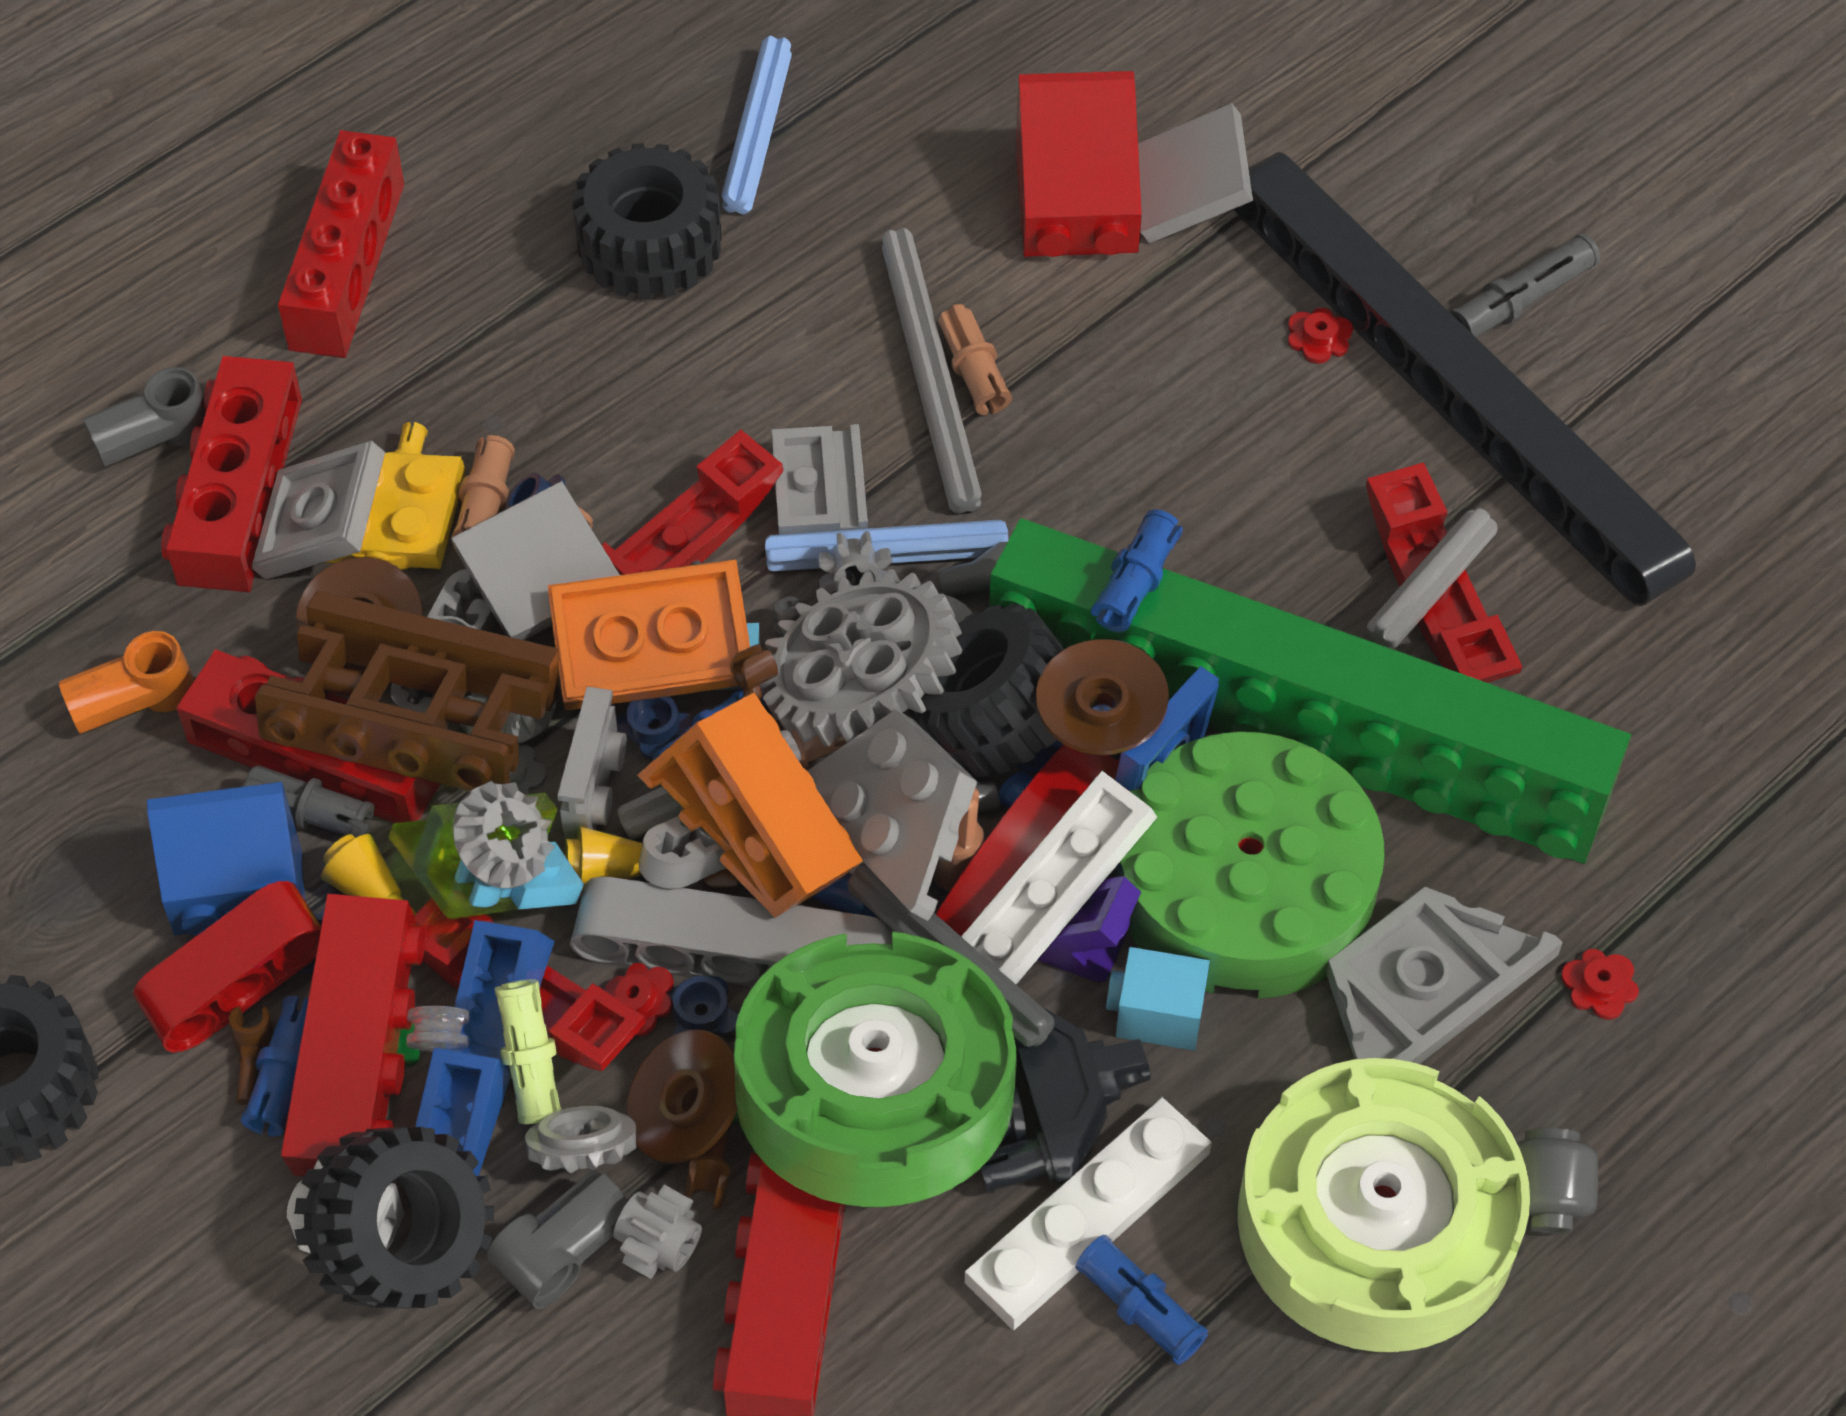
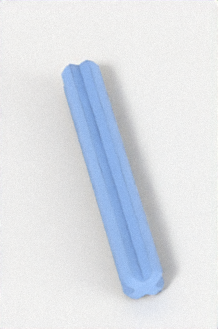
(756, 125)
(906, 543)

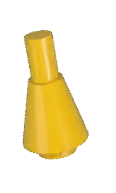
(602, 855)
(359, 869)

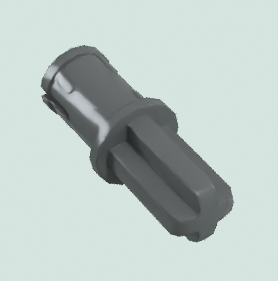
(317, 805)

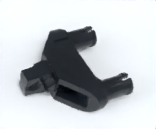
(1069, 1092)

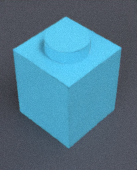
(1159, 998)

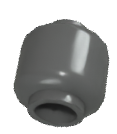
(1560, 1179)

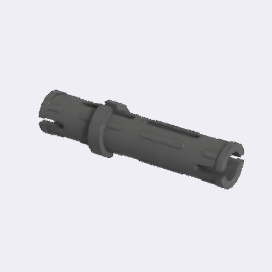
(1568, 259)

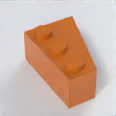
(757, 804)

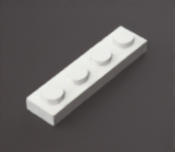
(1059, 876)
(1094, 1202)

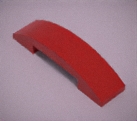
(706, 514)
(1456, 627)
(1021, 832)
(586, 1024)

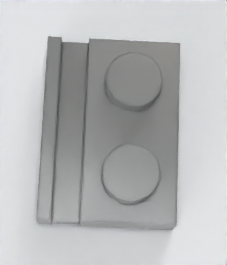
(820, 480)
(592, 756)

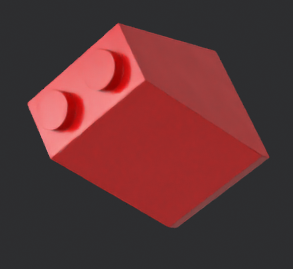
(1078, 163)

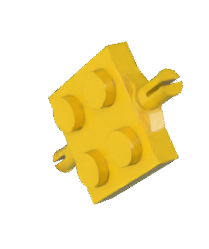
(412, 505)

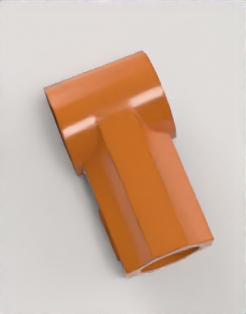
(129, 682)

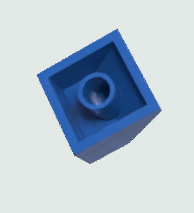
(221, 850)

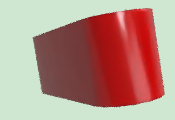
(229, 966)

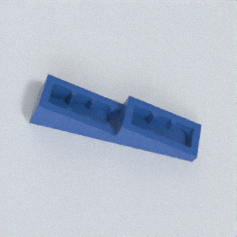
(469, 1084)

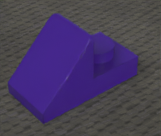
(1095, 932)

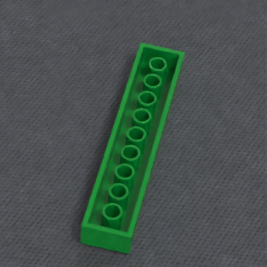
(1369, 708)

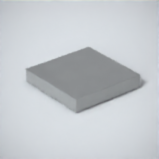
(1193, 173)
(318, 510)
(526, 550)

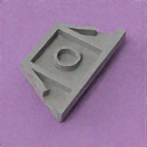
(898, 804)
(1429, 975)

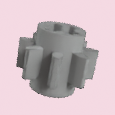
(850, 553)
(657, 1231)

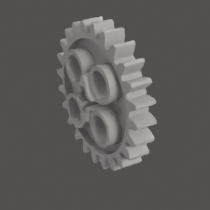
(861, 656)

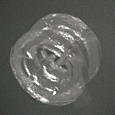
(437, 1028)

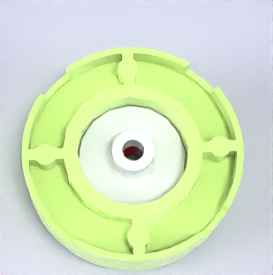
(1382, 1205)

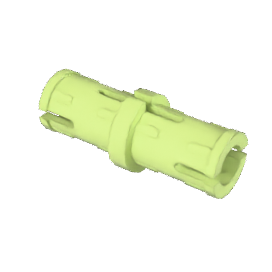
(528, 1050)

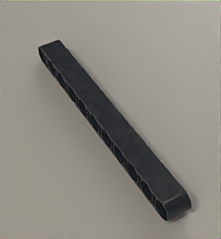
(1466, 384)

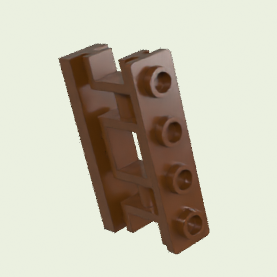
(417, 655)

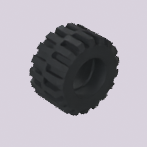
(642, 187)
(989, 705)
(57, 1083)
(444, 1224)

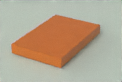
(649, 632)

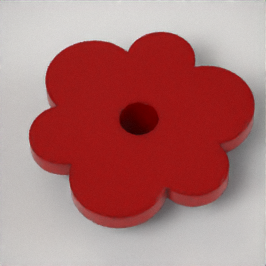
(1319, 335)
(645, 992)
(1603, 997)

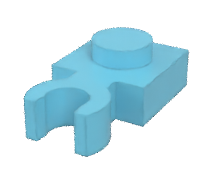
(553, 887)

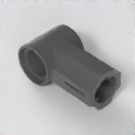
(161, 414)
(547, 1251)

